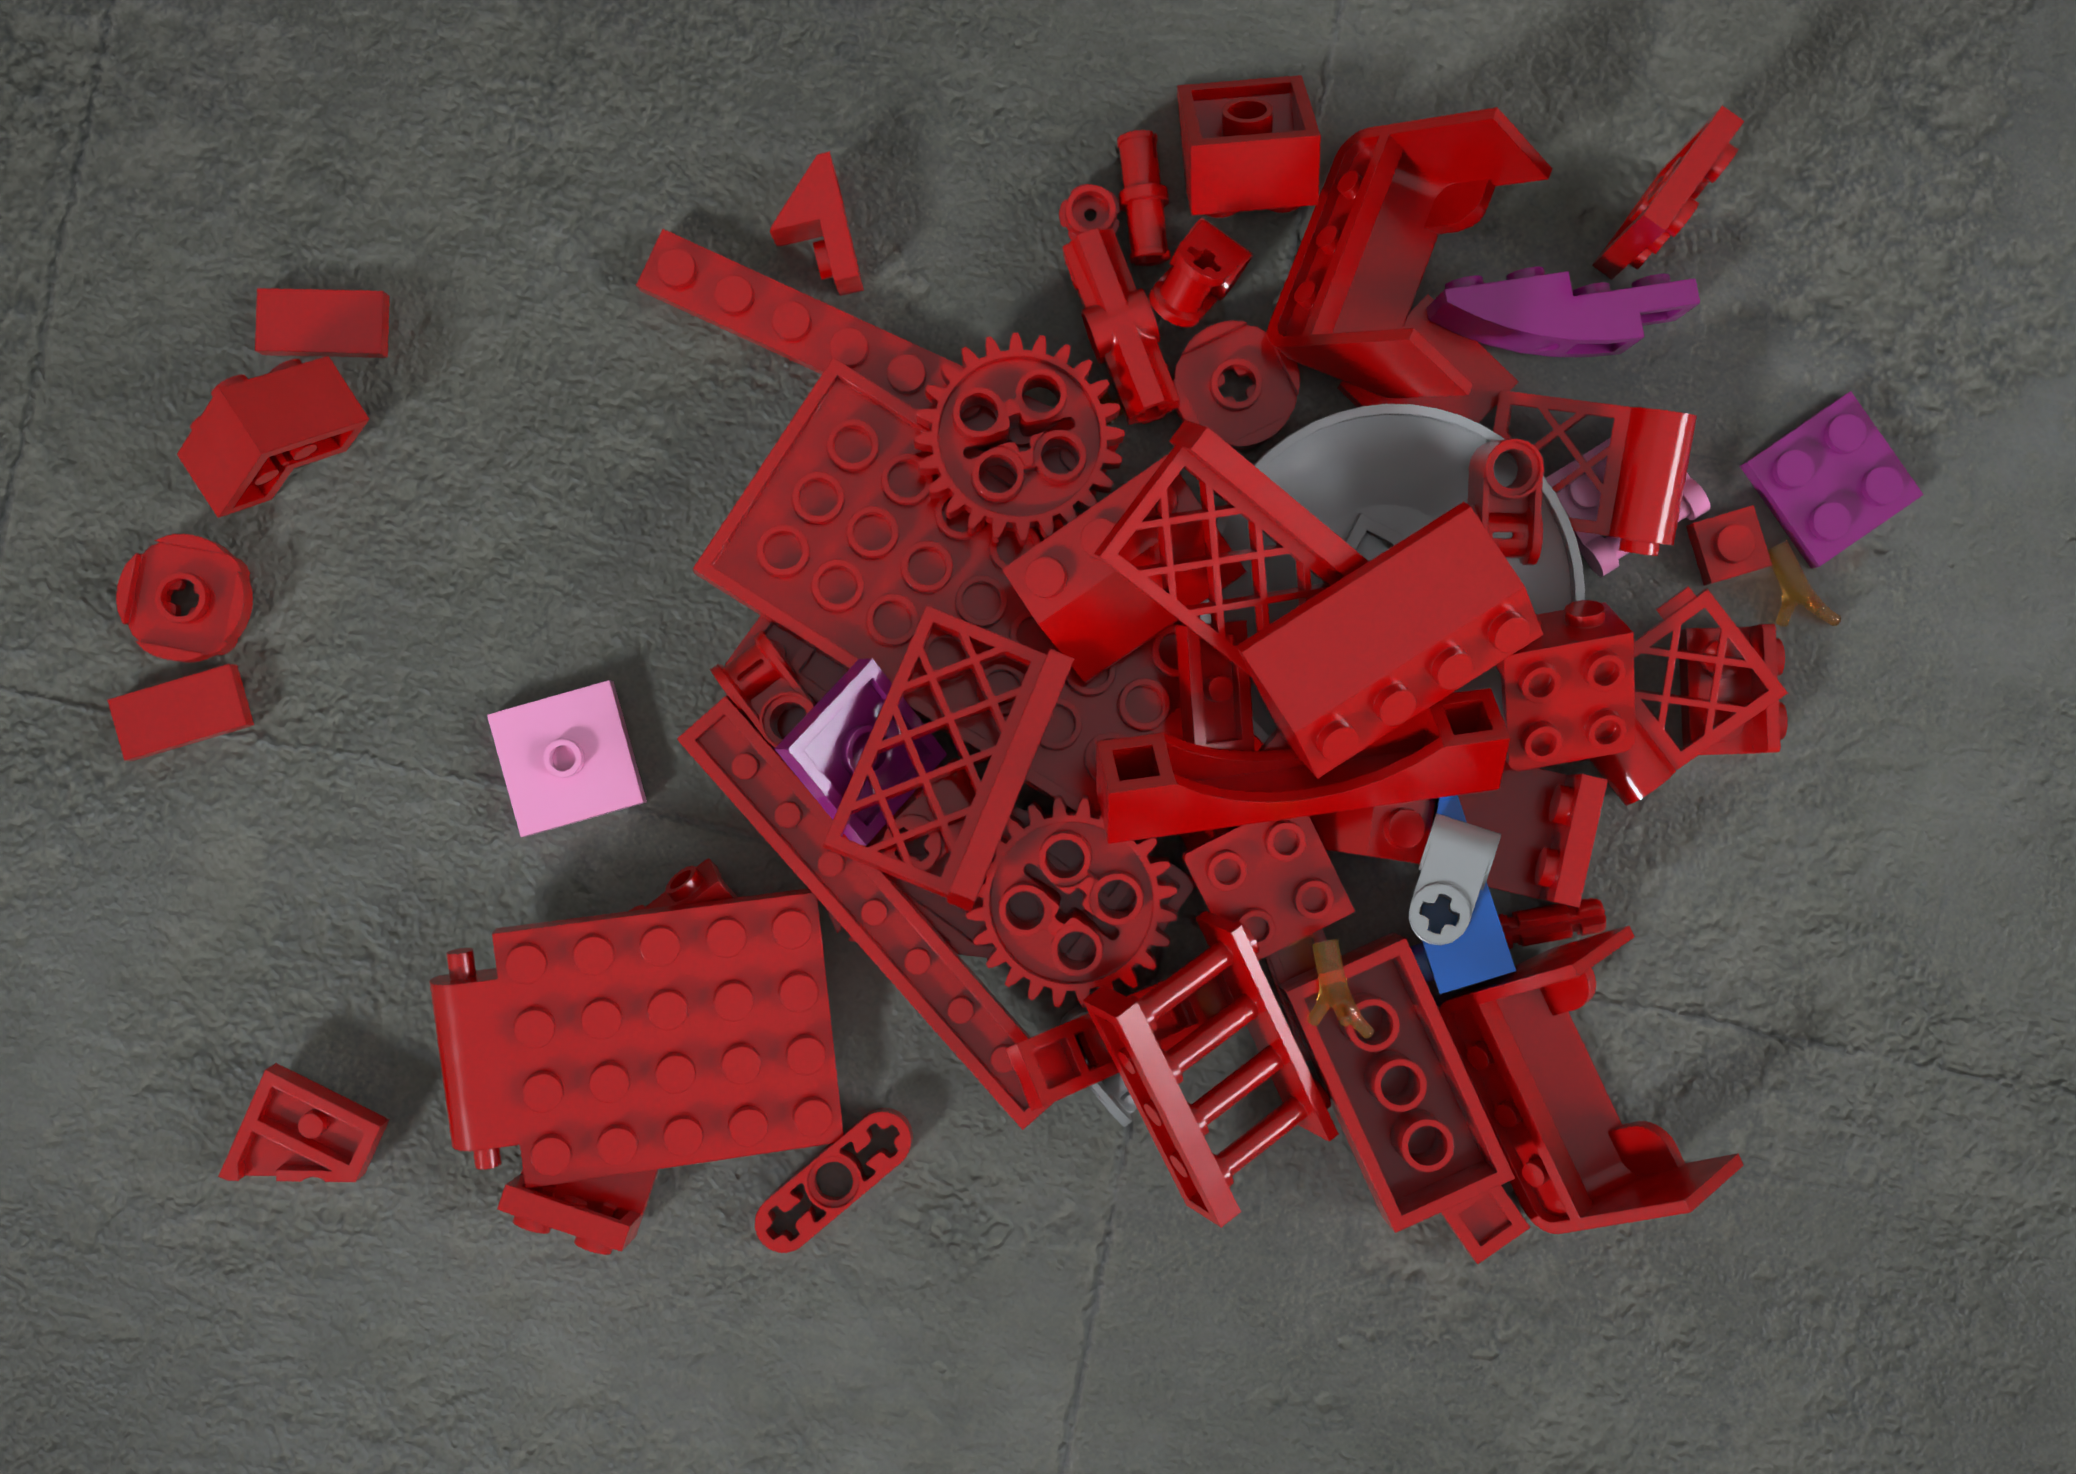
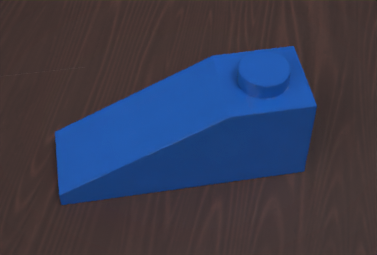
(1477, 953)

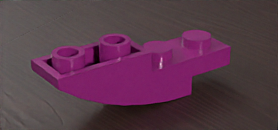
(1546, 318)

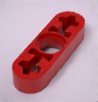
(809, 1223)

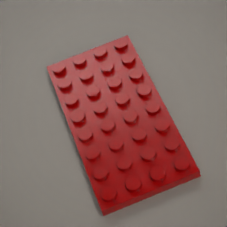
(853, 548)

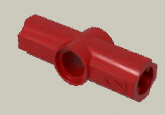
(1120, 326)

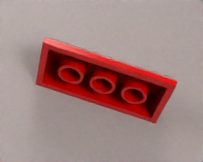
(1390, 640)

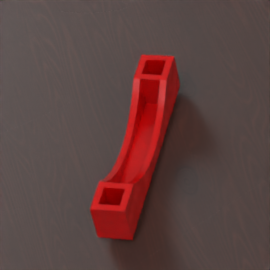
(1178, 787)

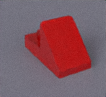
(816, 212)

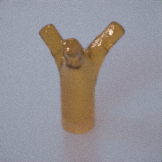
(1796, 588)
(1335, 990)

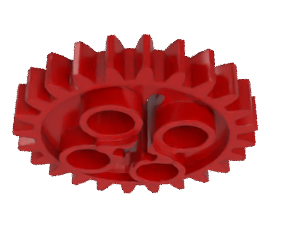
(999, 384)
(1034, 945)

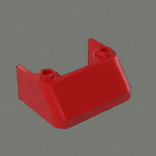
(1374, 238)
(1551, 1109)

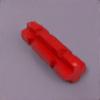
(1553, 923)

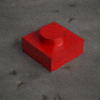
(1729, 545)
(1486, 1223)

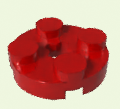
(1246, 352)
(156, 622)

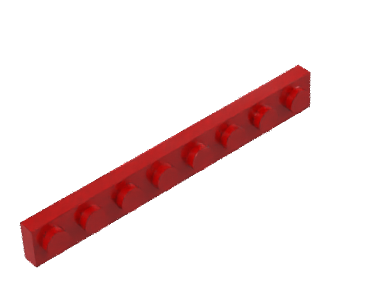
(812, 332)
(863, 902)

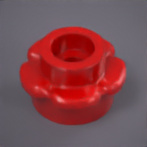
(1087, 198)

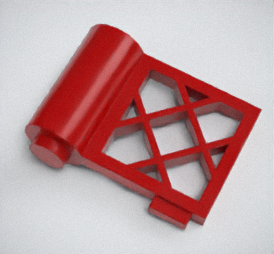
(1642, 469)
(1655, 753)

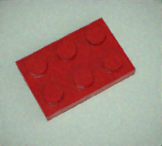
(1672, 195)

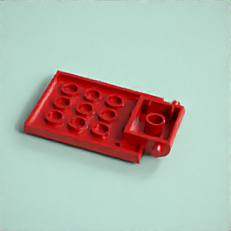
(642, 1039)

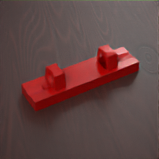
(1054, 1066)

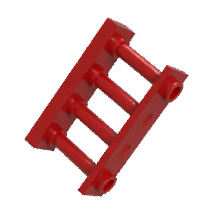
(1155, 1075)

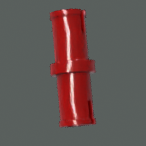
(1143, 198)

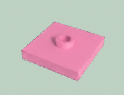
(567, 758)

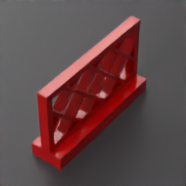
(1247, 493)
(1002, 779)

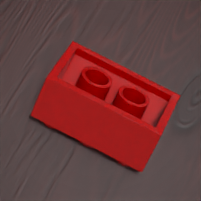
(1089, 605)

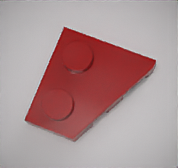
(302, 1132)

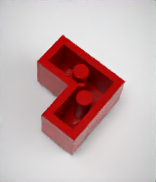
(267, 428)

